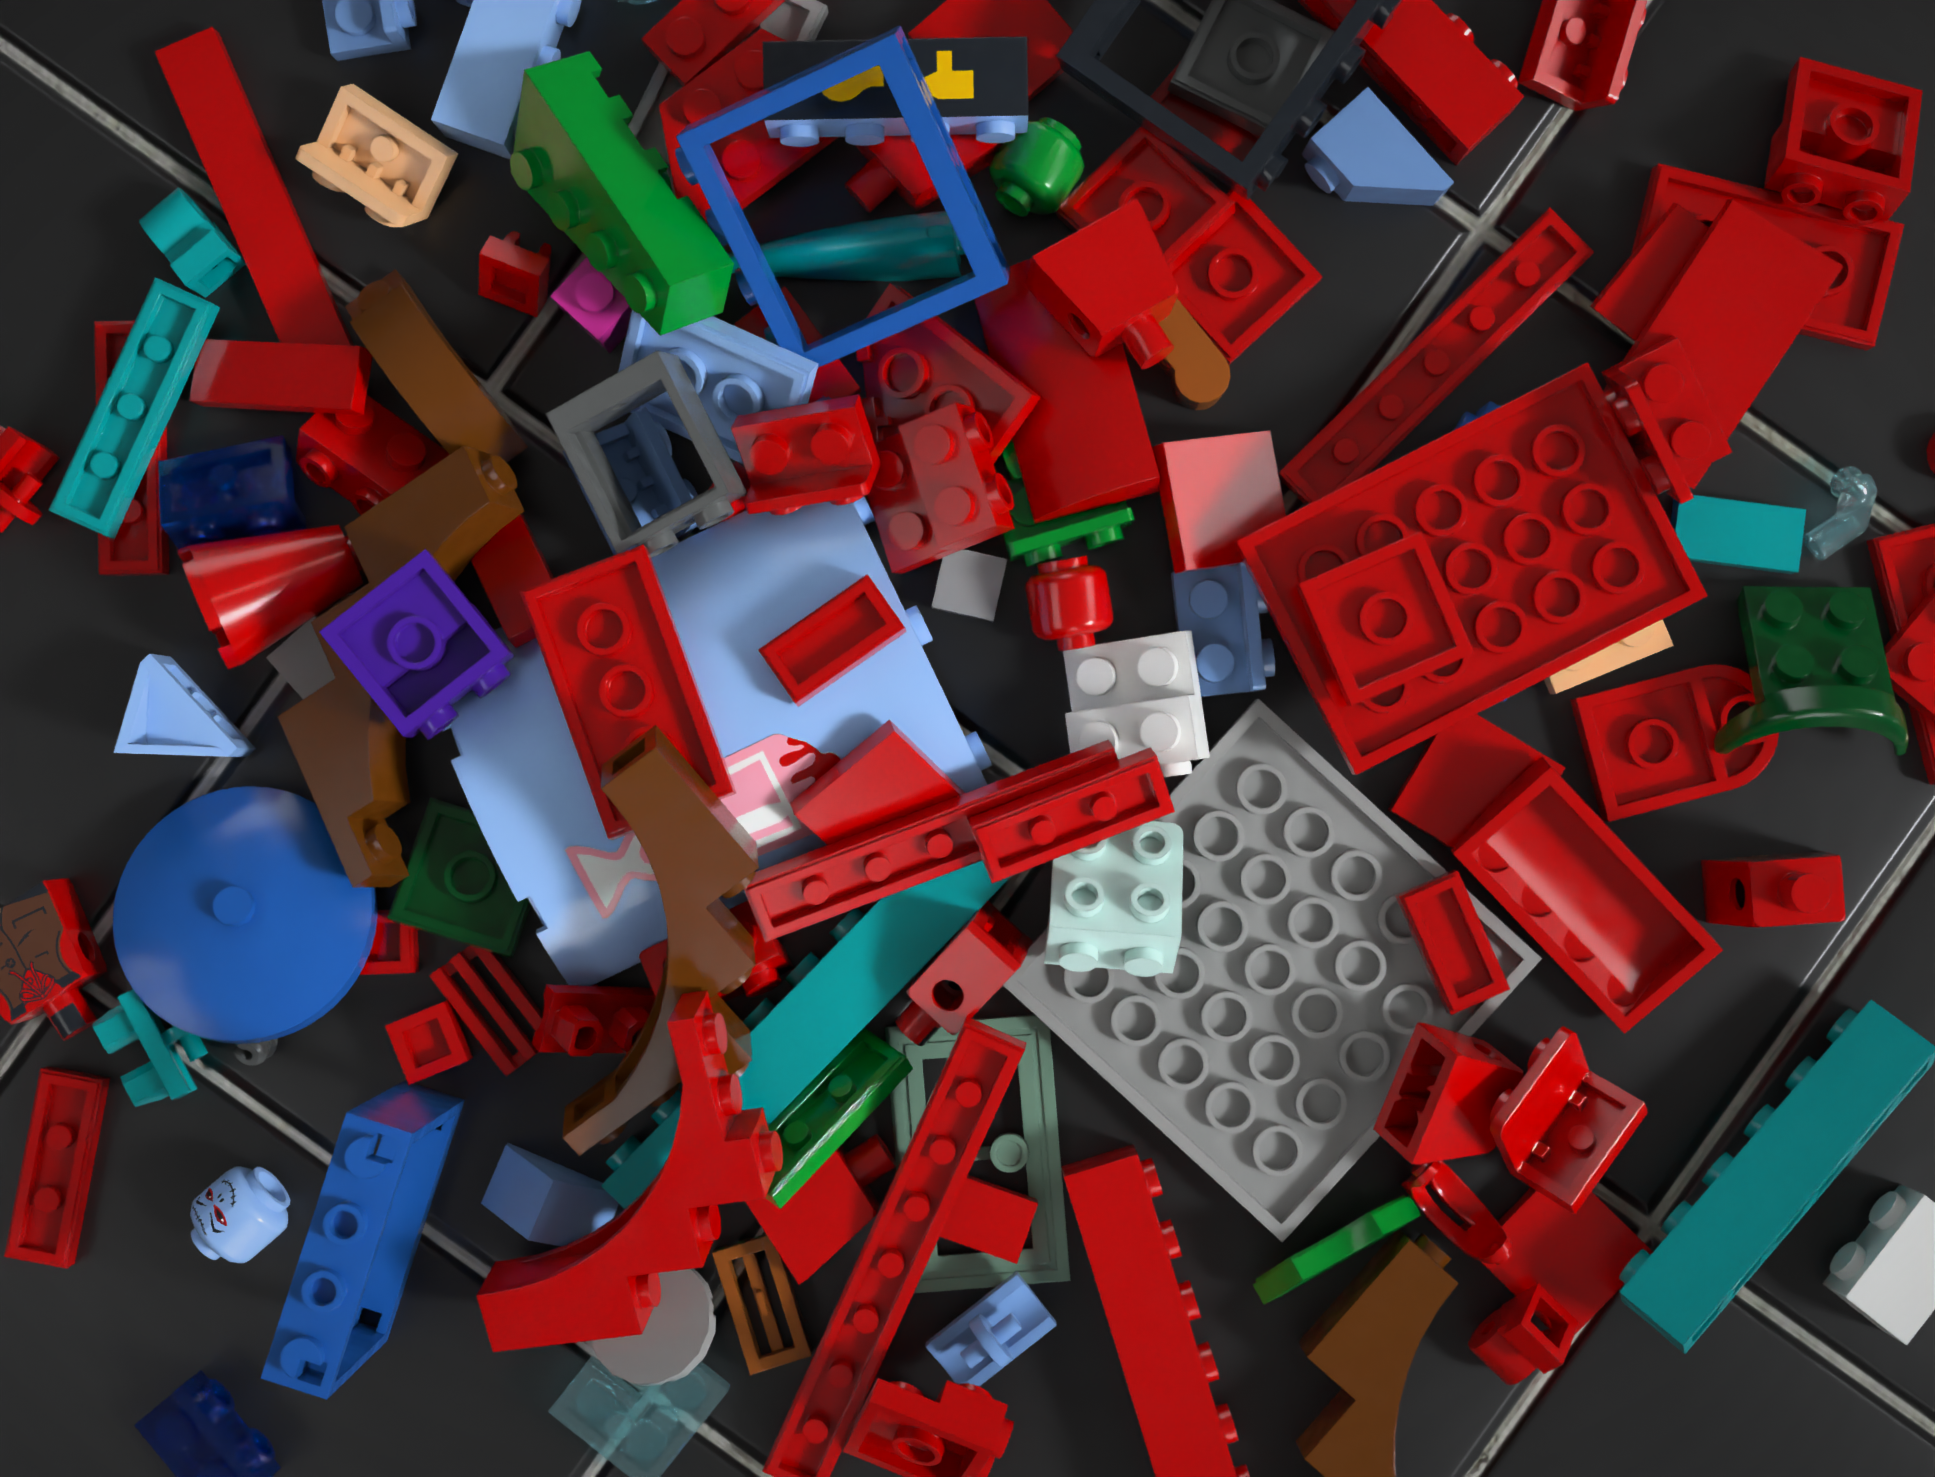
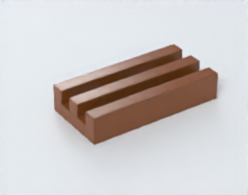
(780, 1354)

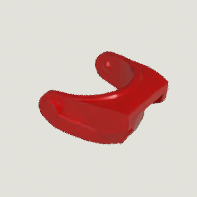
(1480, 1234)

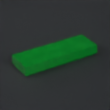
(833, 1109)

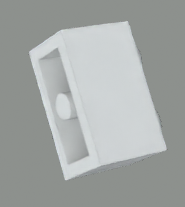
(1891, 1265)

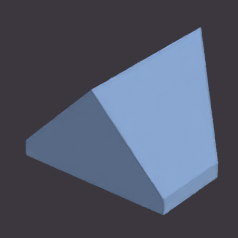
(175, 716)

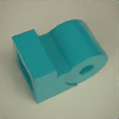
(192, 243)

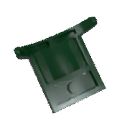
(1813, 664)

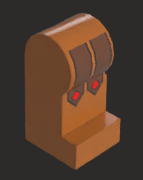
(1195, 365)

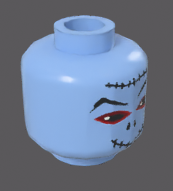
(239, 1214)

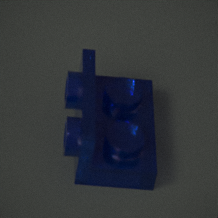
(229, 493)
(204, 1436)

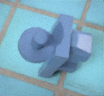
(991, 1332)

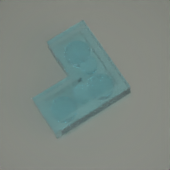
(635, 1429)

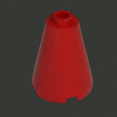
(268, 585)

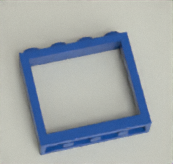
(939, 156)
(362, 1237)

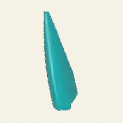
(870, 250)

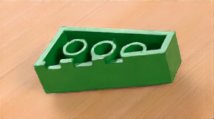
(615, 196)

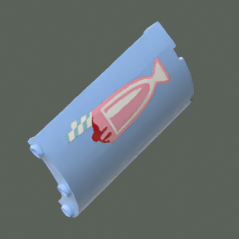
(728, 599)

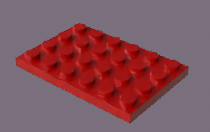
(1536, 536)

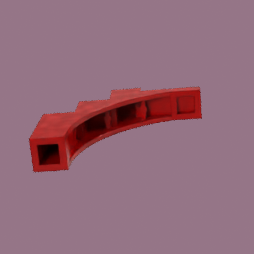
(610, 1277)

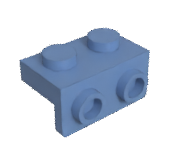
(644, 467)

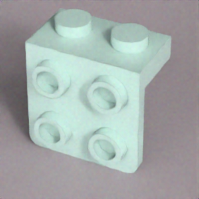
(1119, 903)

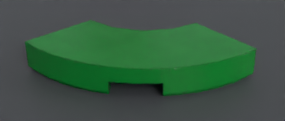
(1336, 1248)

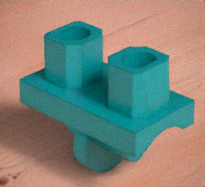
(166, 1071)

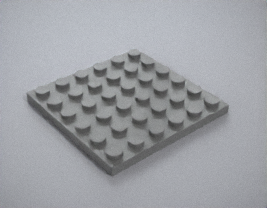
(1284, 981)

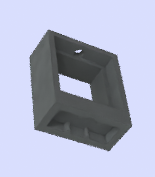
(611, 399)

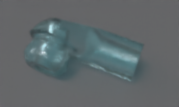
(1852, 514)

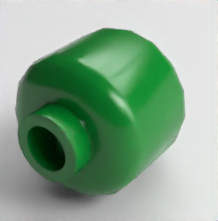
(1037, 168)

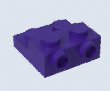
(419, 647)

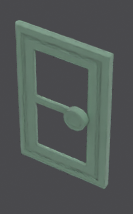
(1008, 1152)

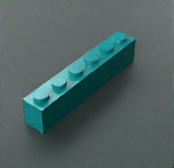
(1776, 1175)

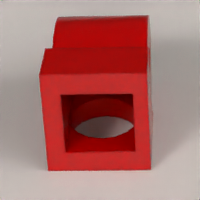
(1515, 1346)

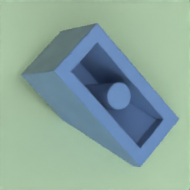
(1373, 158)

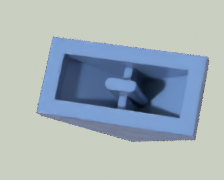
(546, 1199)

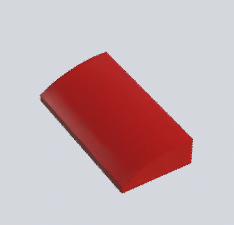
(1087, 431)
(1584, 896)

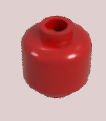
(1069, 602)

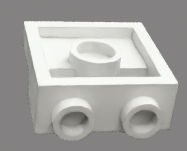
(1138, 698)

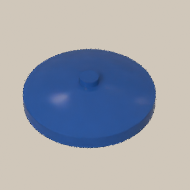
(241, 917)

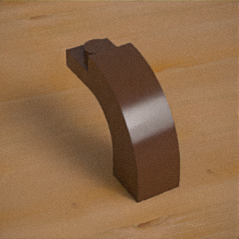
(429, 370)

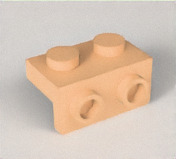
(378, 159)

